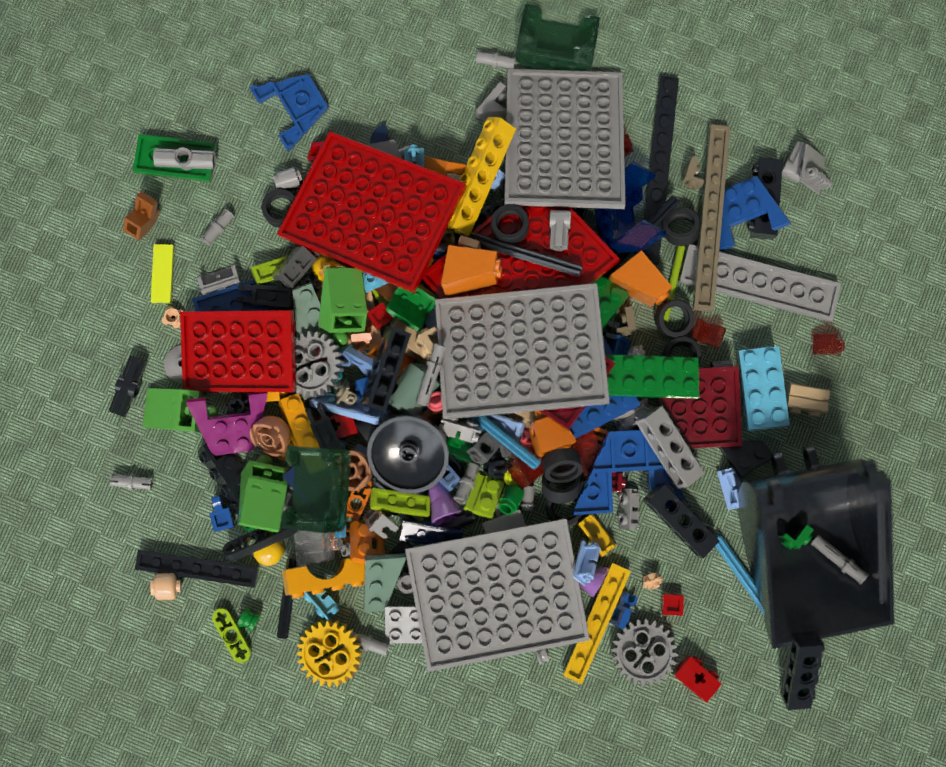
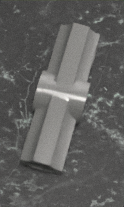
(172, 158)

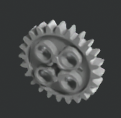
(316, 381)
(660, 662)

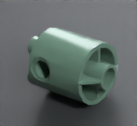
(408, 388)

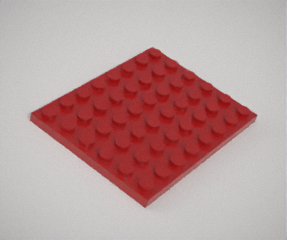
(372, 211)
(521, 275)

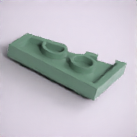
(307, 310)
(380, 579)

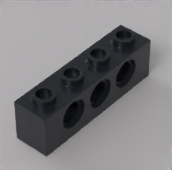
(773, 171)
(385, 368)
(656, 502)
(802, 670)

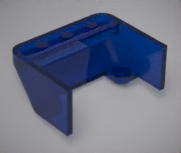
(618, 226)

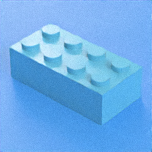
(762, 388)

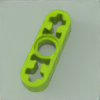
(233, 651)

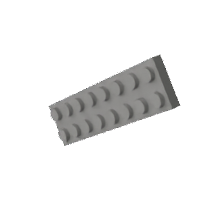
(768, 285)

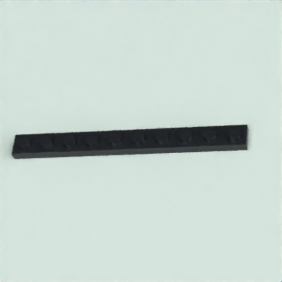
(661, 154)

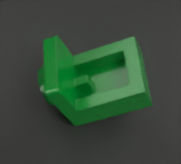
(801, 538)

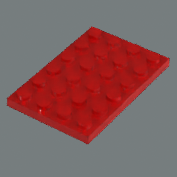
(238, 351)

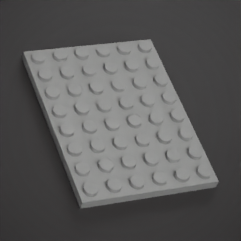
(565, 139)
(521, 351)
(496, 594)

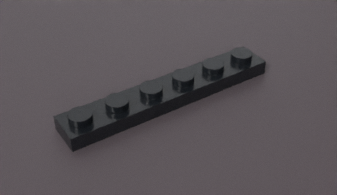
(197, 568)

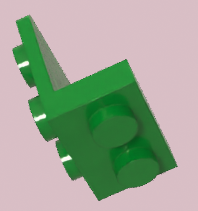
(412, 307)

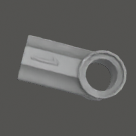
(794, 164)
(559, 224)

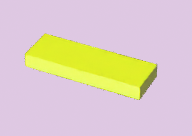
(162, 273)

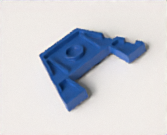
(301, 102)
(747, 202)

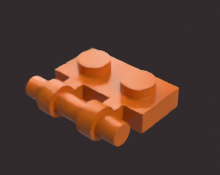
(361, 542)

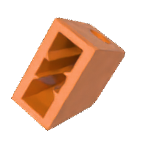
(548, 435)

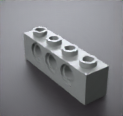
(660, 442)

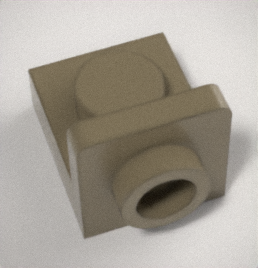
(690, 176)
(627, 318)

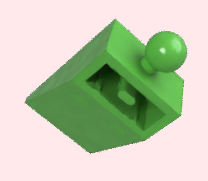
(342, 296)
(169, 410)
(262, 494)

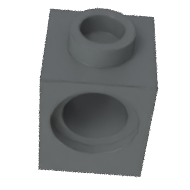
(490, 445)

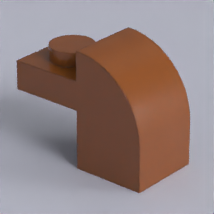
(143, 216)

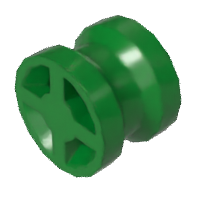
(249, 619)

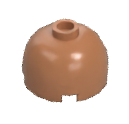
(271, 435)
(359, 471)

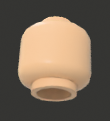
(165, 586)

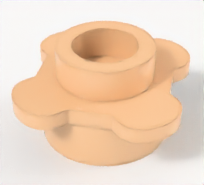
(170, 311)
(652, 581)

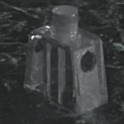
(315, 548)

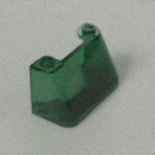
(556, 44)
(318, 489)

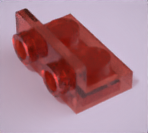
(588, 449)

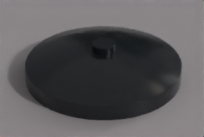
(408, 453)

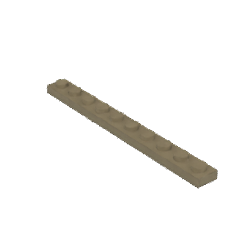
(711, 218)

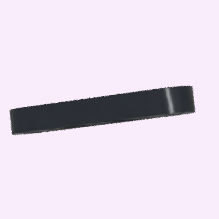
(261, 542)

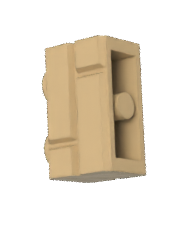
(807, 399)

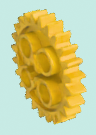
(339, 669)

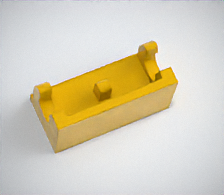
(596, 533)

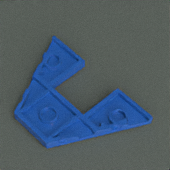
(620, 453)

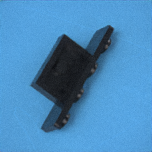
(226, 473)

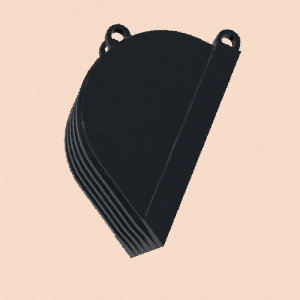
(802, 587)

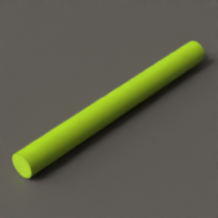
(674, 277)

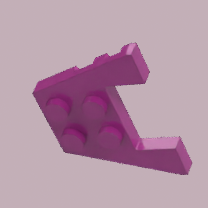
(228, 432)

